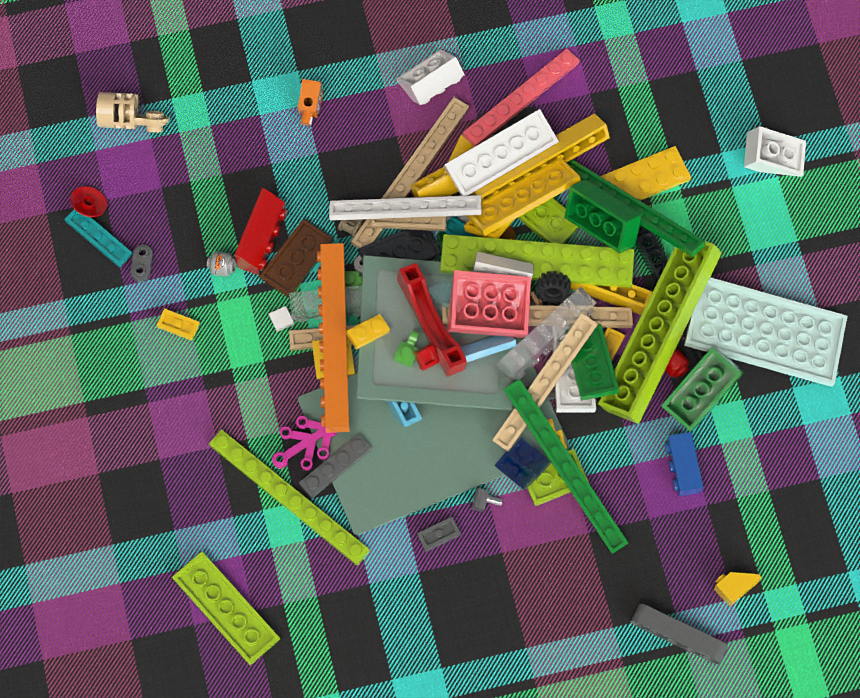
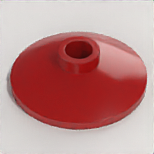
(88, 201)

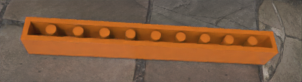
(334, 338)

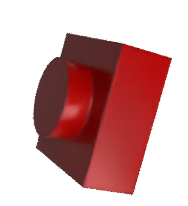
(426, 357)

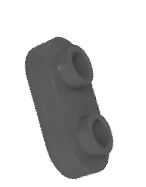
(141, 262)

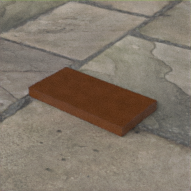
(295, 258)

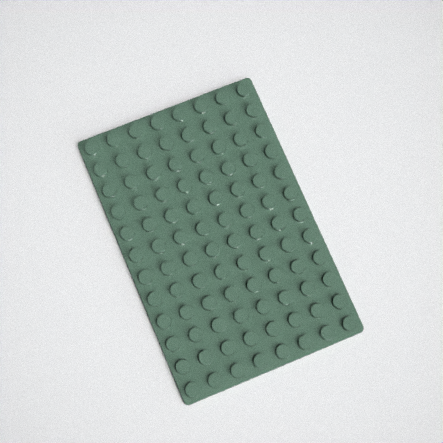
(418, 462)

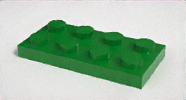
(594, 368)

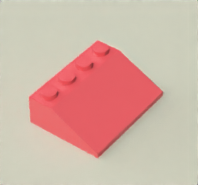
(489, 304)

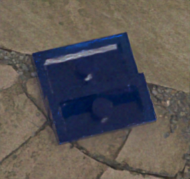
(522, 464)

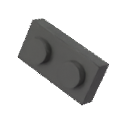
(438, 534)

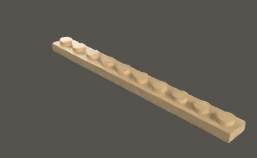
(417, 164)
(606, 316)

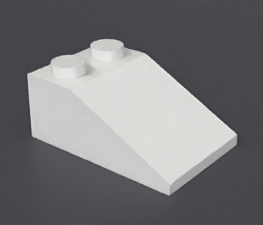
(774, 152)

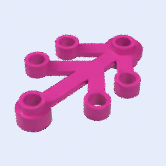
(307, 441)

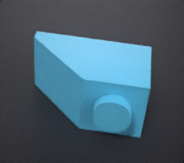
(404, 412)

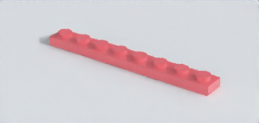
(520, 98)

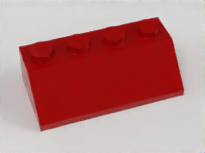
(260, 232)

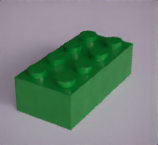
(602, 216)
(702, 389)

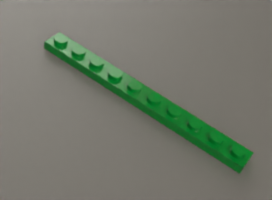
(650, 218)
(565, 466)

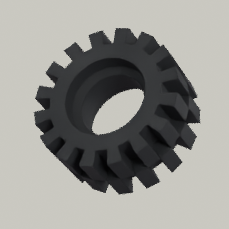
(553, 287)

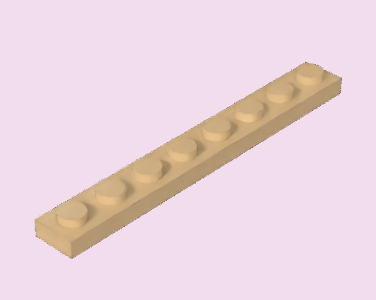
(547, 378)

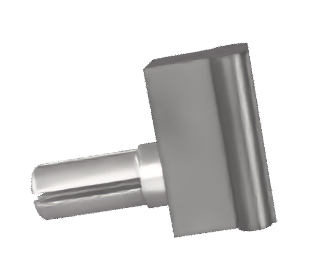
(481, 498)

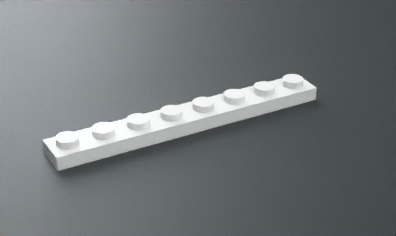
(405, 207)

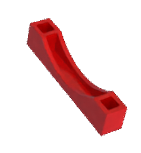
(417, 294)

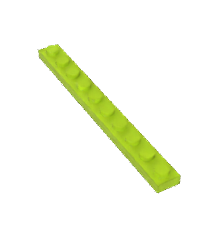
(289, 497)

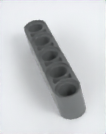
(679, 633)

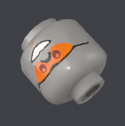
(221, 264)

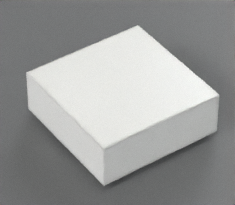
(281, 319)

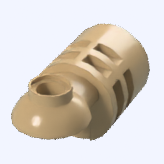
(122, 111)

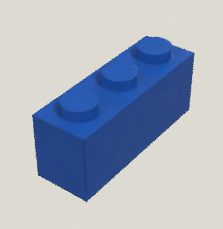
(684, 464)

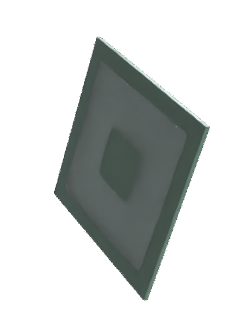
(387, 380)

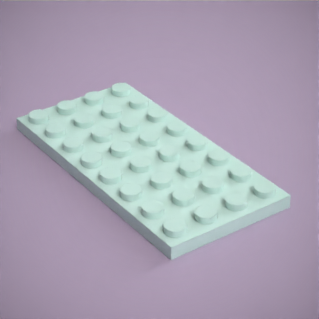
(768, 331)

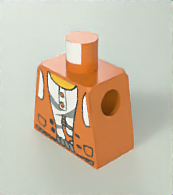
(310, 94)

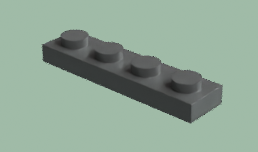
(335, 466)

